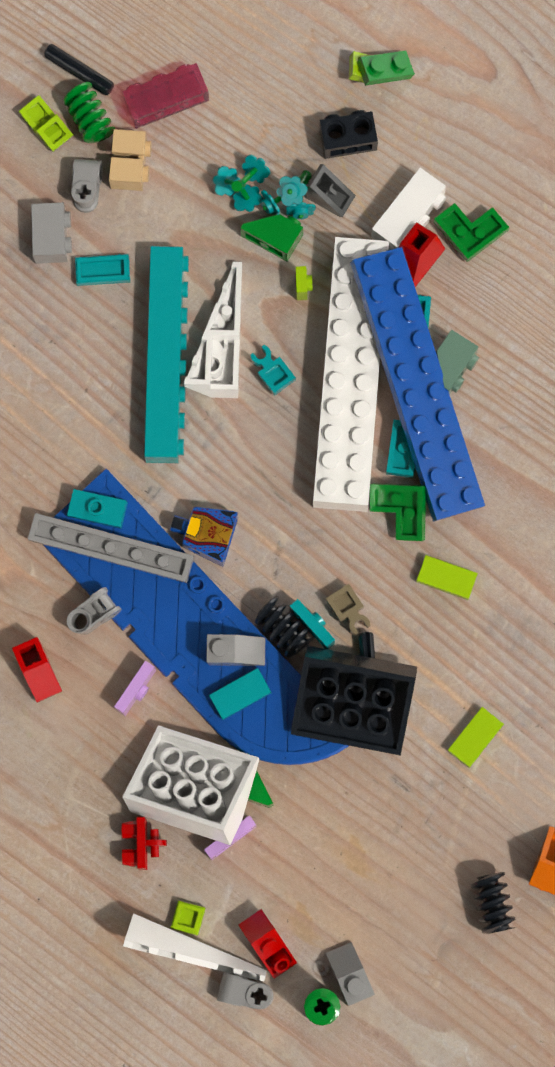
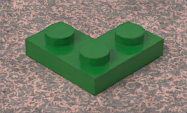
(470, 237)
(407, 503)

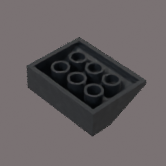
(354, 700)

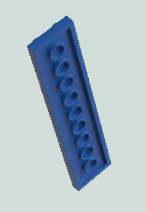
(417, 383)

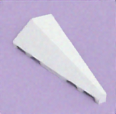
(217, 359)
(162, 941)

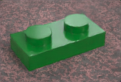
(385, 68)

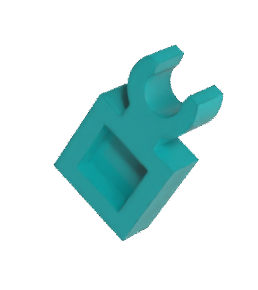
(274, 373)

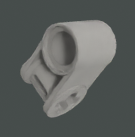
(86, 180)
(94, 611)
(239, 991)

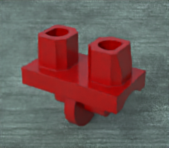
(138, 831)

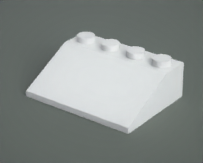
(192, 785)

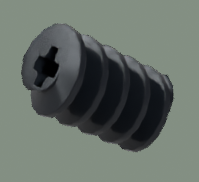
(283, 628)
(493, 903)

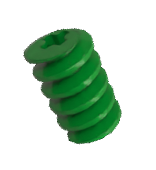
(86, 113)
(326, 996)

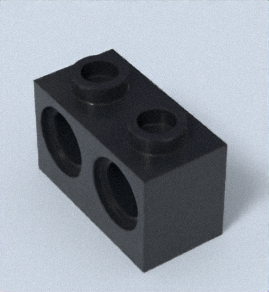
(350, 141)

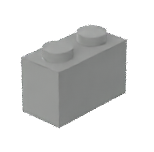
(50, 233)

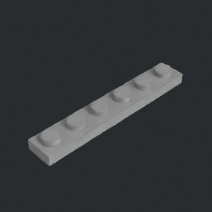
(111, 548)

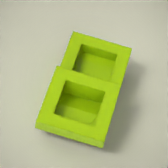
(45, 123)

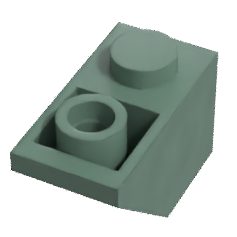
(455, 357)

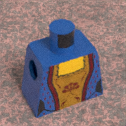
(207, 532)

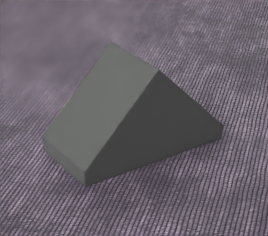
(329, 191)

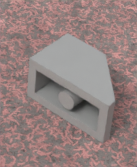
(235, 650)
(350, 974)

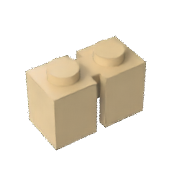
(129, 160)

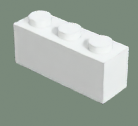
(411, 206)

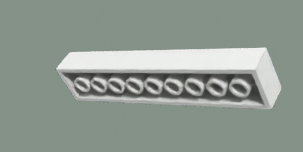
(348, 388)

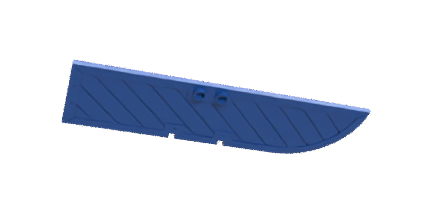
(173, 632)

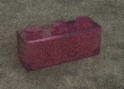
(165, 95)

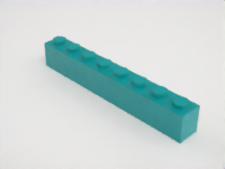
(165, 355)

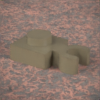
(346, 606)

